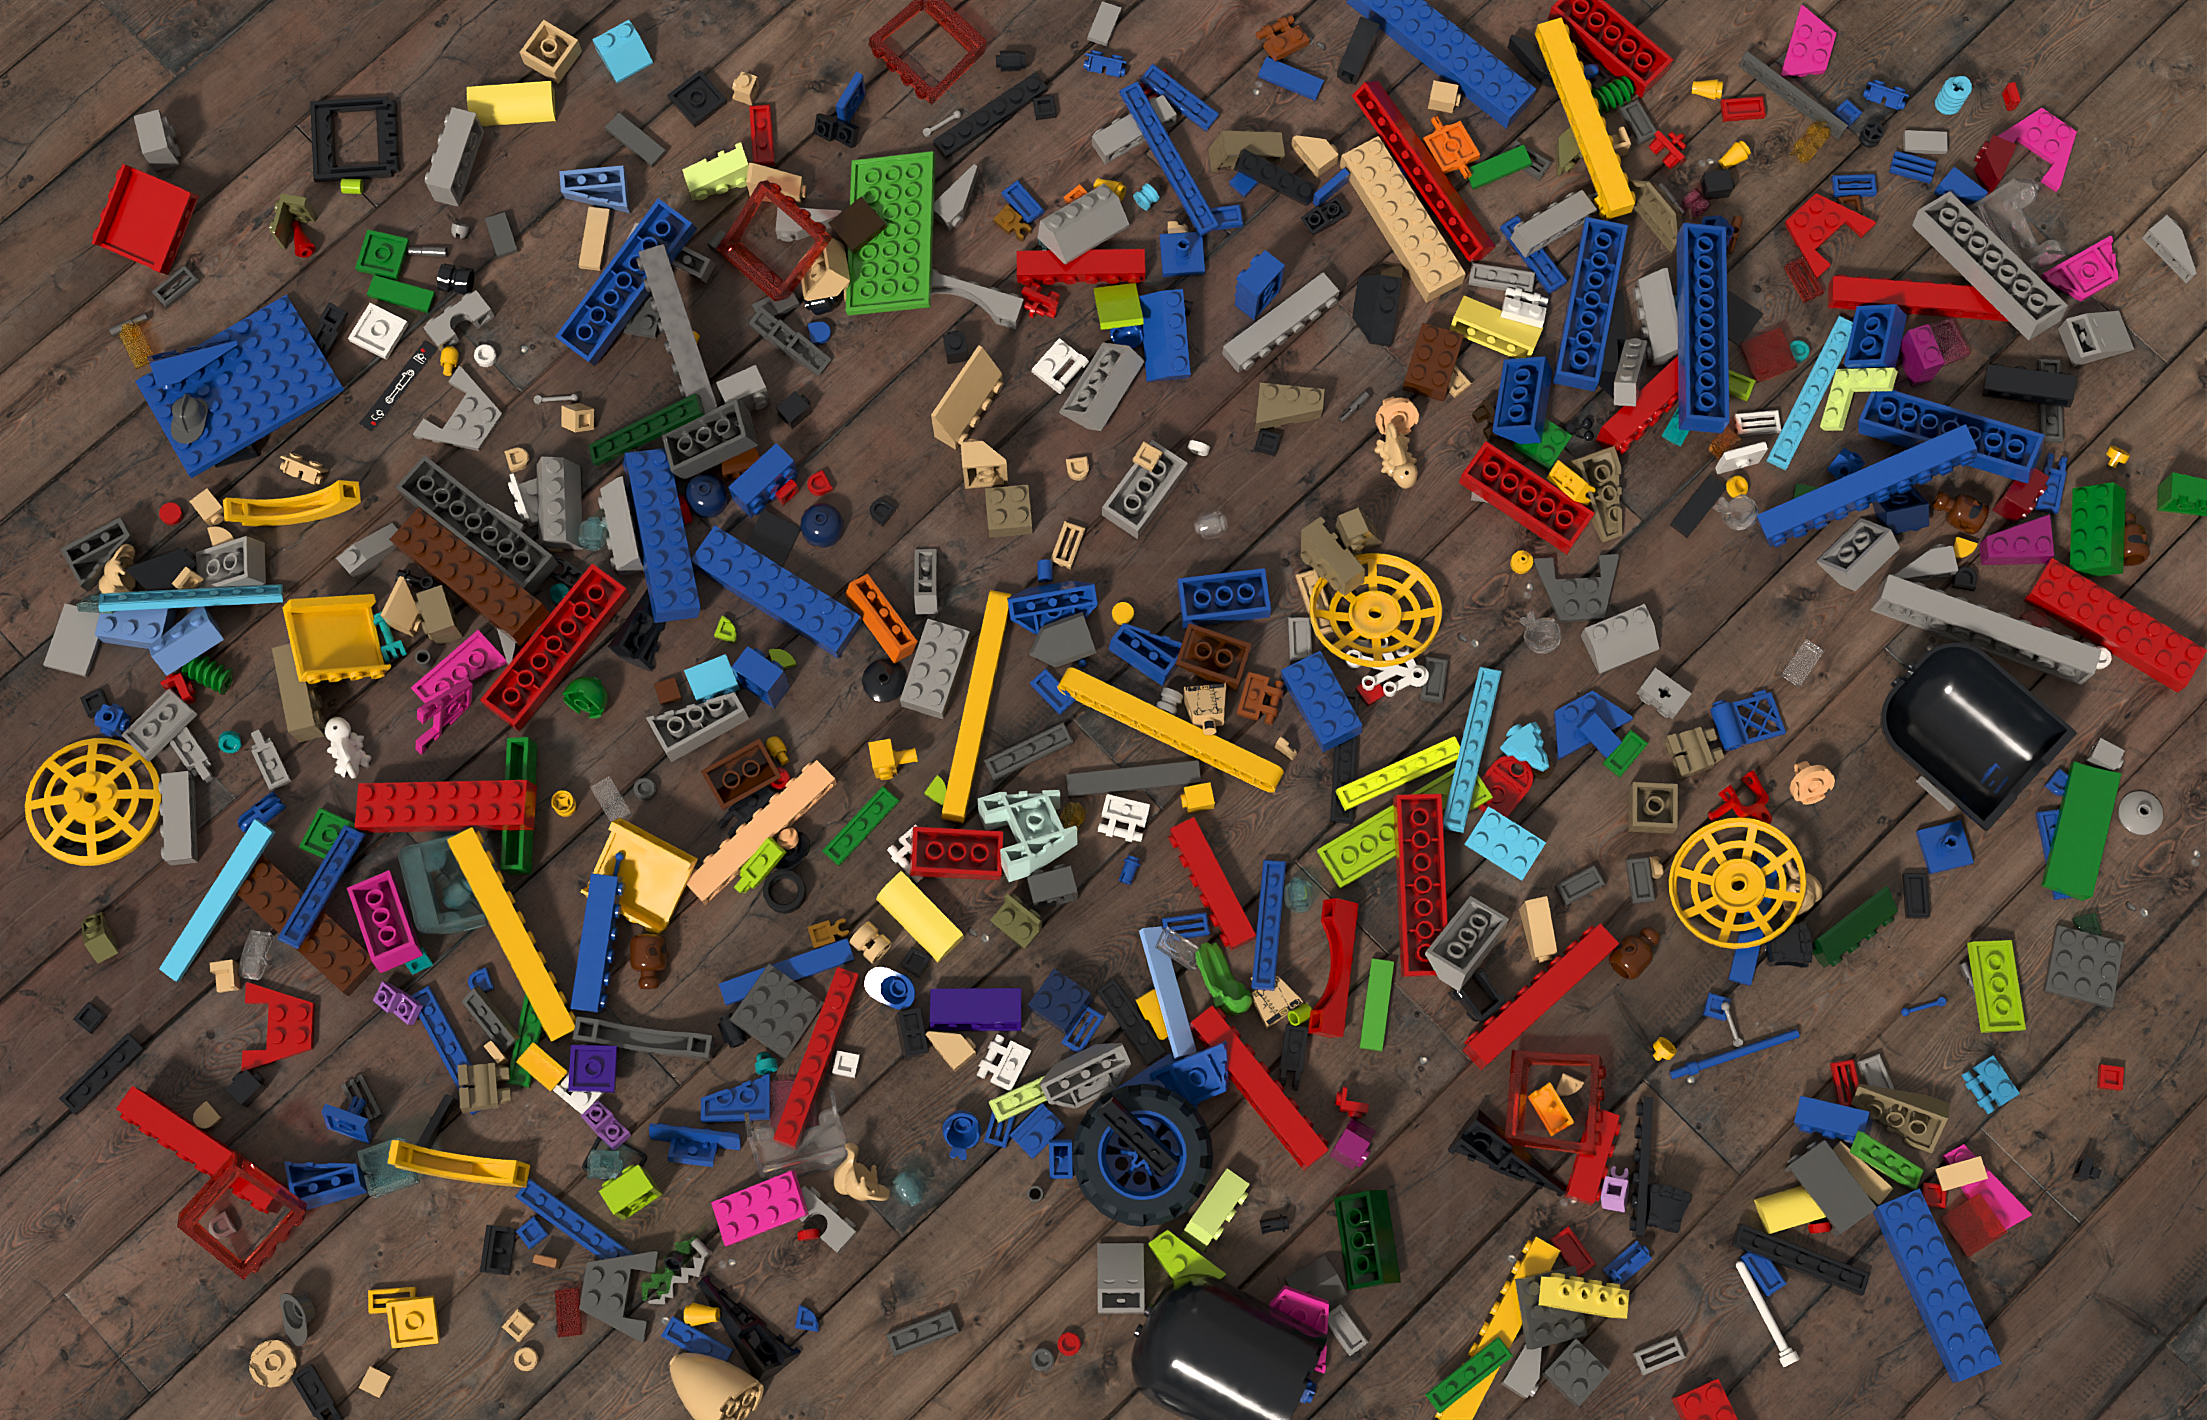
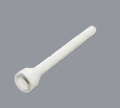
(1787, 1354)

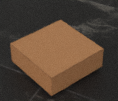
(546, 1261)

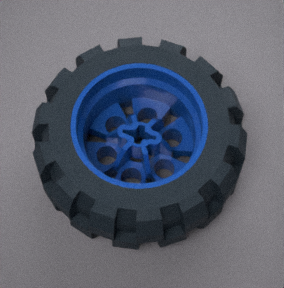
(1138, 1203)

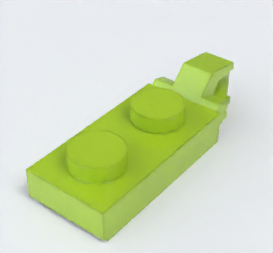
(759, 865)

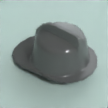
(188, 419)
(297, 1314)

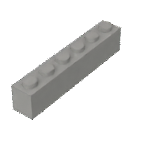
(1281, 322)

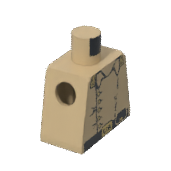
(1206, 706)
(1275, 1004)

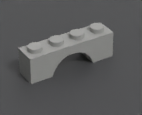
(1631, 366)

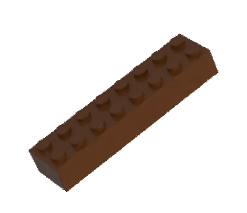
(469, 576)
(327, 943)

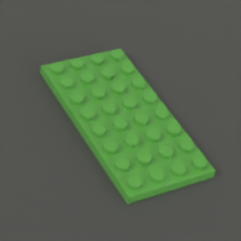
(896, 265)

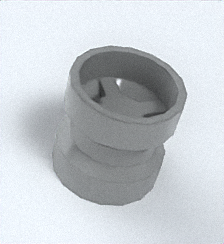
(1169, 701)

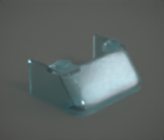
(416, 864)

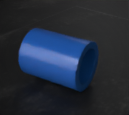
(1045, 571)

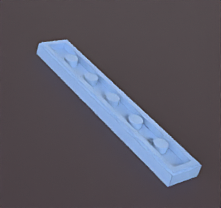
(1168, 994)

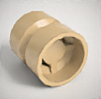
(865, 936)

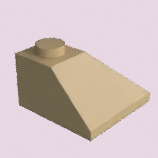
(401, 610)

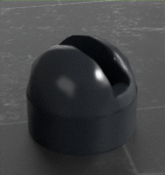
(674, 1260)

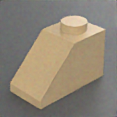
(1315, 153)
(952, 1048)

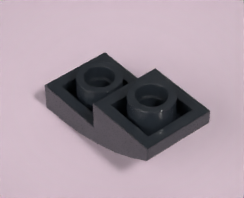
(836, 129)
(1325, 216)

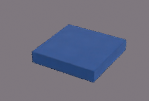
(851, 98)

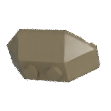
(1657, 211)

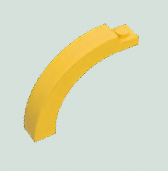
(293, 510)
(458, 1166)

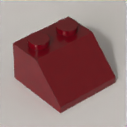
(1992, 162)

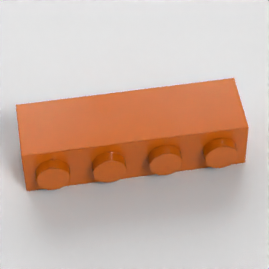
(881, 618)

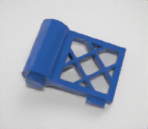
(1730, 722)

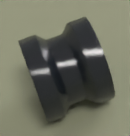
(1874, 129)

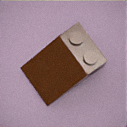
(1213, 656)

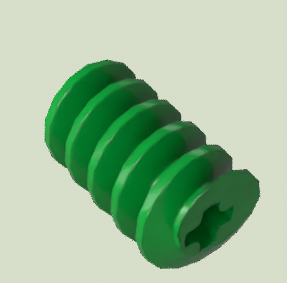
(1613, 93)
(209, 674)

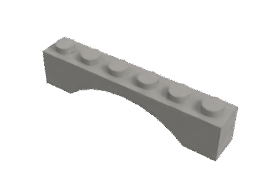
(1002, 307)

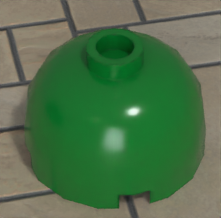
(586, 695)

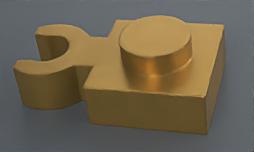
(1011, 221)
(823, 933)

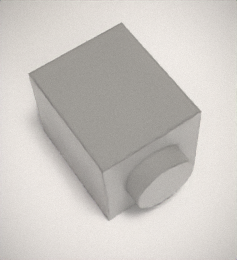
(2105, 756)

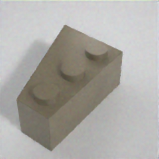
(1287, 405)
(1356, 532)

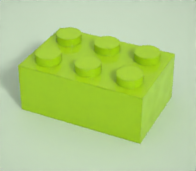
(630, 1191)

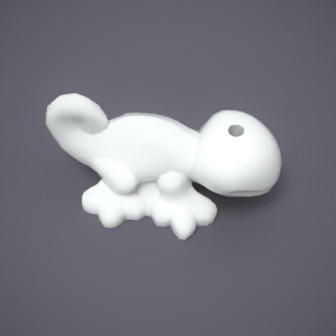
(346, 750)

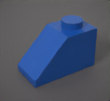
(1961, 186)

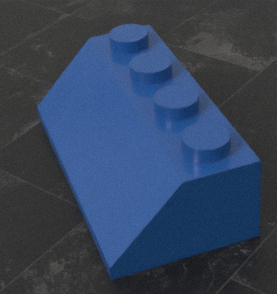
(1165, 336)
(1523, 399)

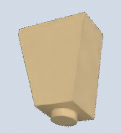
(790, 184)
(1539, 929)

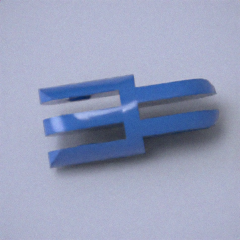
(263, 810)

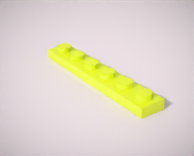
(1398, 773)

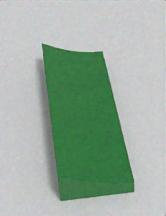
(2081, 831)

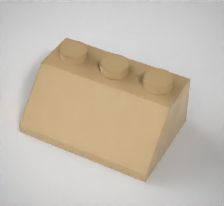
(828, 273)
(982, 465)

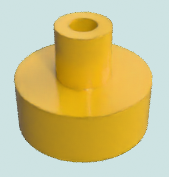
(2117, 455)
(1521, 562)
(1664, 1049)

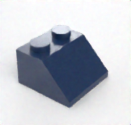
(1903, 512)

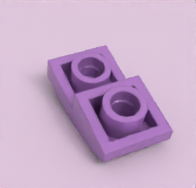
(398, 1002)
(605, 1125)

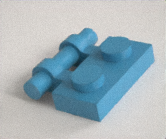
(1996, 1082)

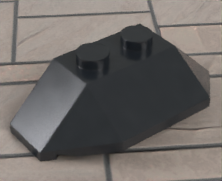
(1378, 303)

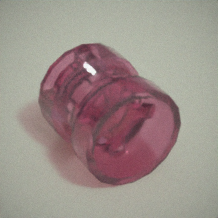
(1696, 203)

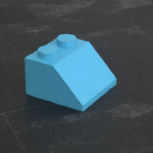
(622, 51)
(712, 679)

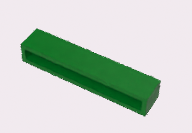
(518, 844)

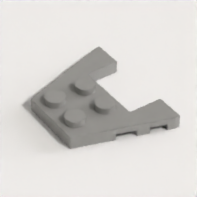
(471, 421)

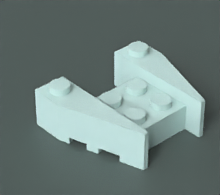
(1034, 828)

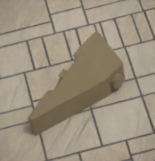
(1602, 472)
(1908, 1114)

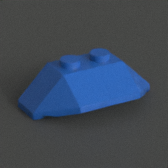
(1051, 603)

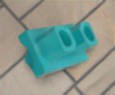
(1672, 431)

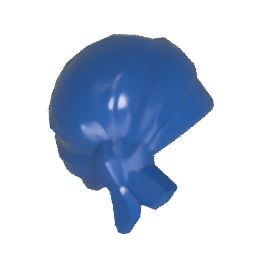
(961, 1132)

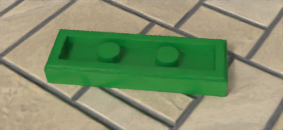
(1499, 167)
(401, 294)

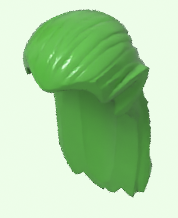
(1227, 992)

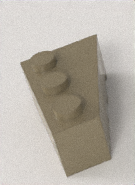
(1229, 143)
(1329, 559)

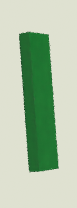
(861, 826)
(529, 1032)
(1468, 1375)

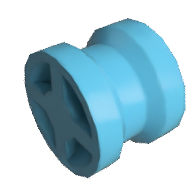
(1146, 196)

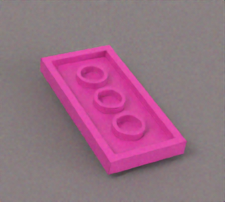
(760, 1208)

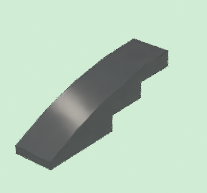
(789, 341)

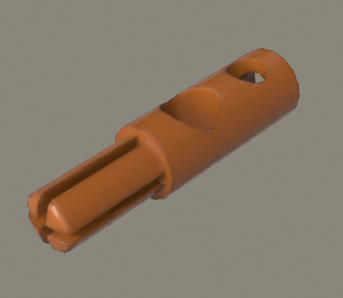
(1736, 223)

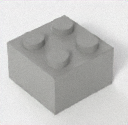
(157, 140)
(746, 387)

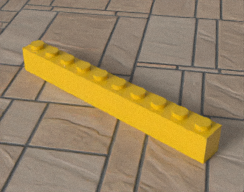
(1584, 118)
(511, 934)
(1504, 1323)

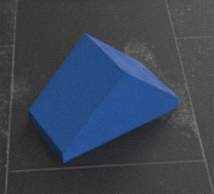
(1060, 1159)

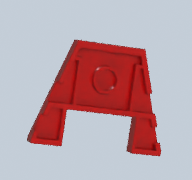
(1817, 223)
(288, 1029)

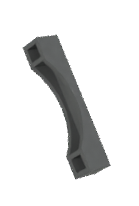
(645, 1040)

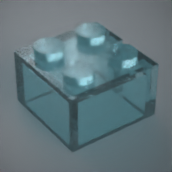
(385, 1176)

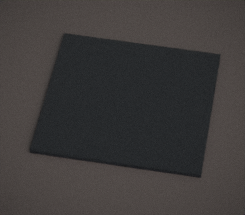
(1741, 318)
(773, 537)

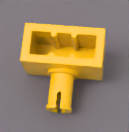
(886, 760)

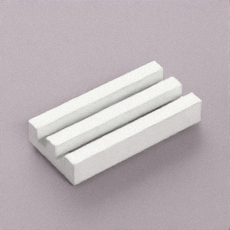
(1757, 431)

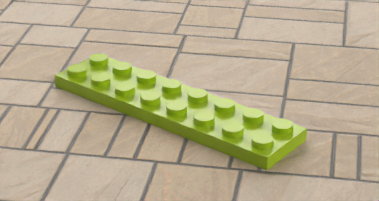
(1374, 840)

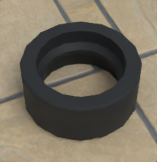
(784, 908)

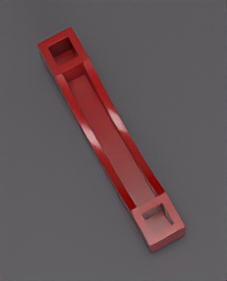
(1339, 923)

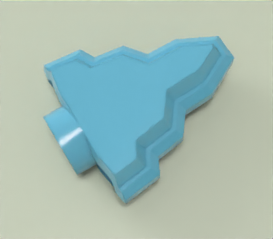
(1526, 745)

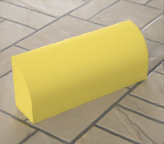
(512, 103)
(1486, 327)
(919, 916)
(1787, 1209)

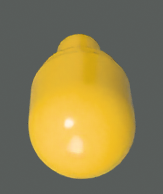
(449, 359)
(777, 749)

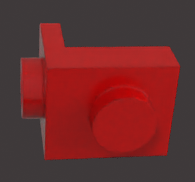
(185, 688)
(1354, 1109)

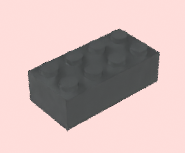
(710, 439)

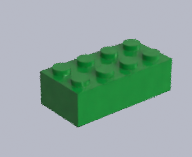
(2098, 530)

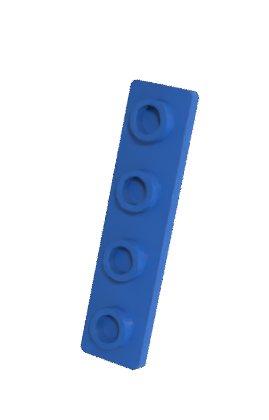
(692, 1144)

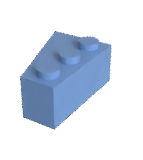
(597, 186)
(135, 627)
(186, 640)

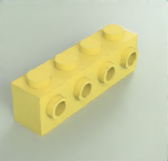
(1584, 1297)

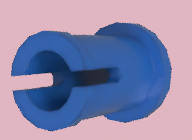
(1129, 869)

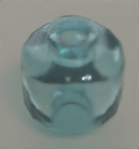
(592, 534)
(458, 894)
(1298, 895)
(907, 1188)

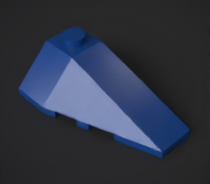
(174, 367)

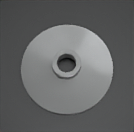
(2133, 819)

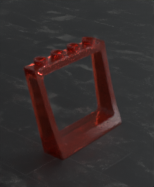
(952, 24)
(751, 265)
(1518, 1093)
(230, 1170)

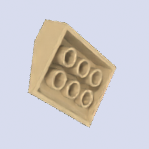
(966, 399)

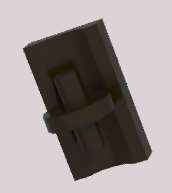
(1486, 412)

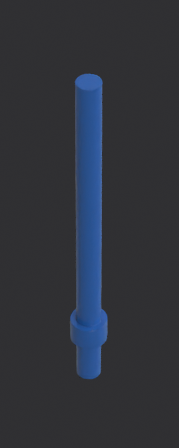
(1693, 1067)

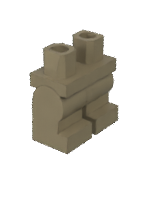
(1692, 751)
(480, 1086)

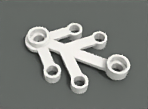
(1391, 671)

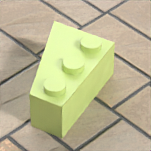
(717, 175)
(1215, 1210)

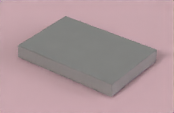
(73, 642)
(159, 724)

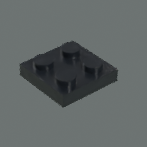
(697, 98)

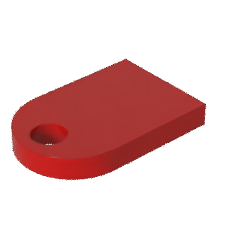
(1505, 786)

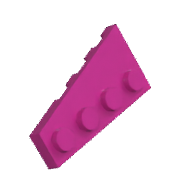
(468, 661)
(1997, 1196)

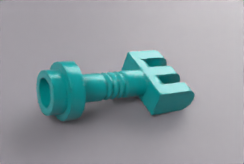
(389, 639)

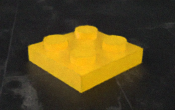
(413, 1321)

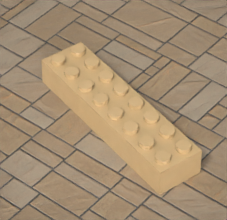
(1402, 219)

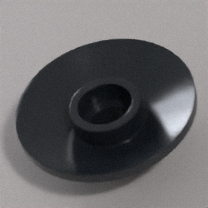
(887, 690)
(795, 855)

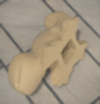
(1396, 459)

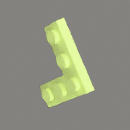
(1845, 384)

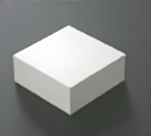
(846, 1064)

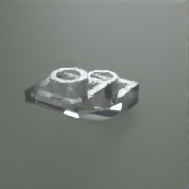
(254, 955)

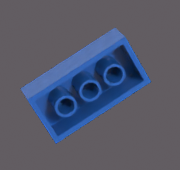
(1224, 597)
(1321, 701)

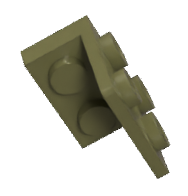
(288, 209)
(1017, 921)

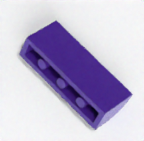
(976, 1009)

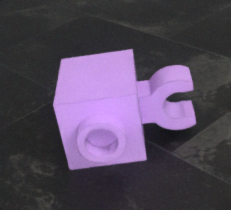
(1615, 1191)

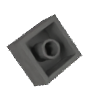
(1052, 887)
(1575, 1372)

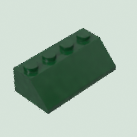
(1854, 927)
(1367, 1239)

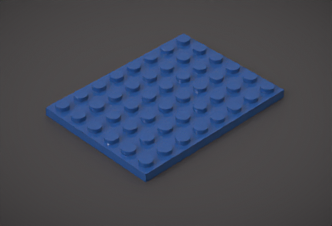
(249, 389)

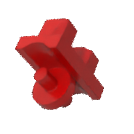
(1674, 156)
(1040, 303)

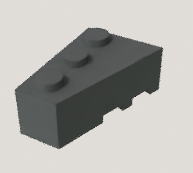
(91, 552)

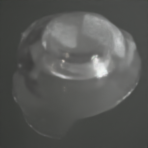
(1738, 513)
(1541, 634)

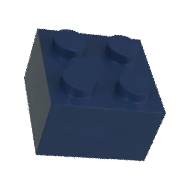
(1060, 1002)

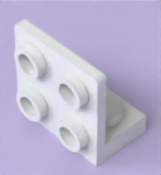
(526, 499)

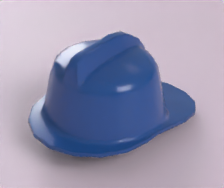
(890, 987)

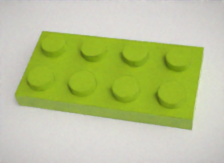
(1996, 986)

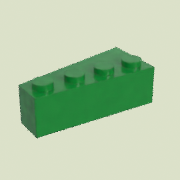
(2183, 495)

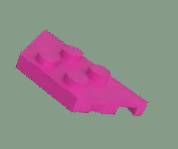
(1808, 46)
(2085, 272)

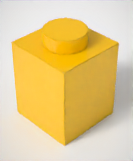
(1198, 798)

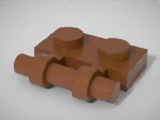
(1285, 43)
(1253, 695)

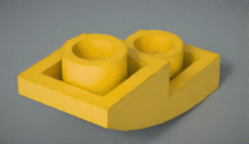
(1151, 1011)

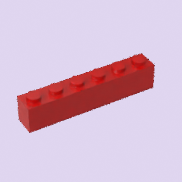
(1090, 267)
(1212, 884)

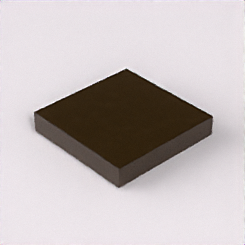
(857, 225)

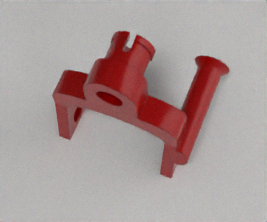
(1756, 811)

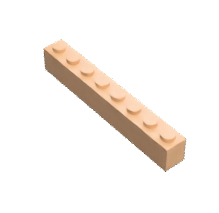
(780, 814)

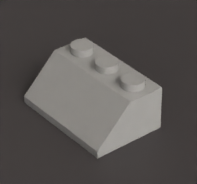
(1859, 553)
(1621, 639)

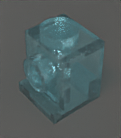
(601, 1157)

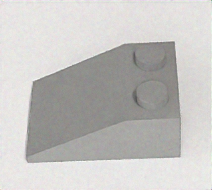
(232, 564)

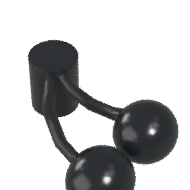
(1586, 424)

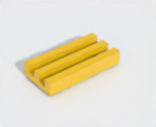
(371, 1301)

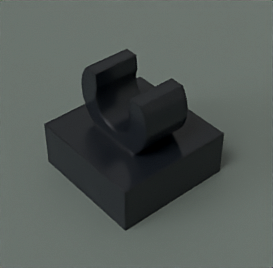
(2085, 1169)

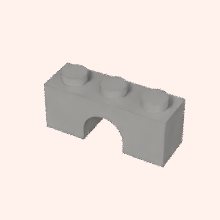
(470, 308)
(838, 1231)

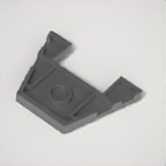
(1578, 597)
(607, 1291)

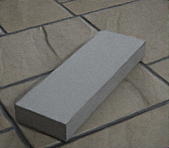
(1500, 277)

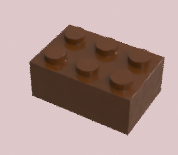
(1433, 362)

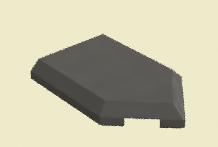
(1064, 641)

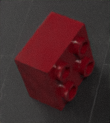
(2021, 497)

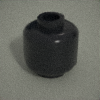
(821, 306)

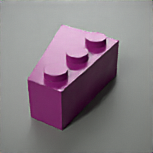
(2020, 544)
(1353, 1144)

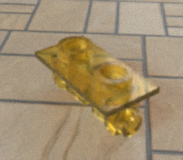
(1815, 135)
(135, 344)
(1073, 815)

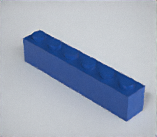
(597, 942)

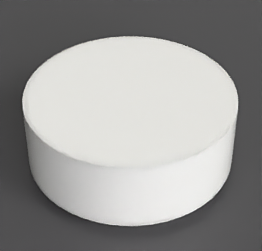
(485, 355)
(1198, 448)
(2105, 658)

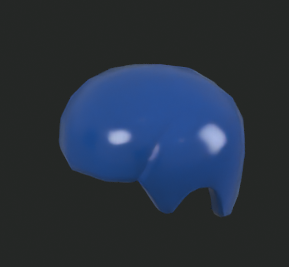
(1128, 336)

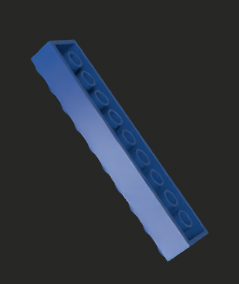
(1451, 55)
(1702, 328)
(1867, 486)

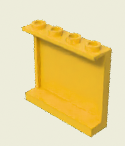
(334, 638)
(652, 874)

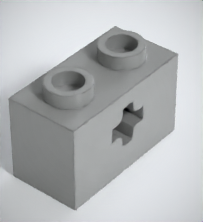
(1658, 683)

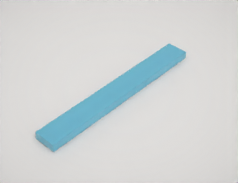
(1811, 394)
(190, 597)
(1471, 749)
(217, 900)

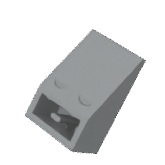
(2094, 337)
(1120, 1278)

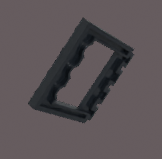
(324, 142)

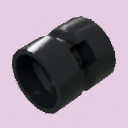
(455, 279)

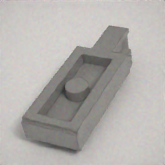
(192, 754)
(269, 761)

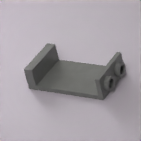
(1831, 1186)

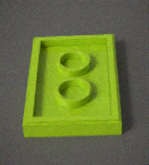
(1118, 306)

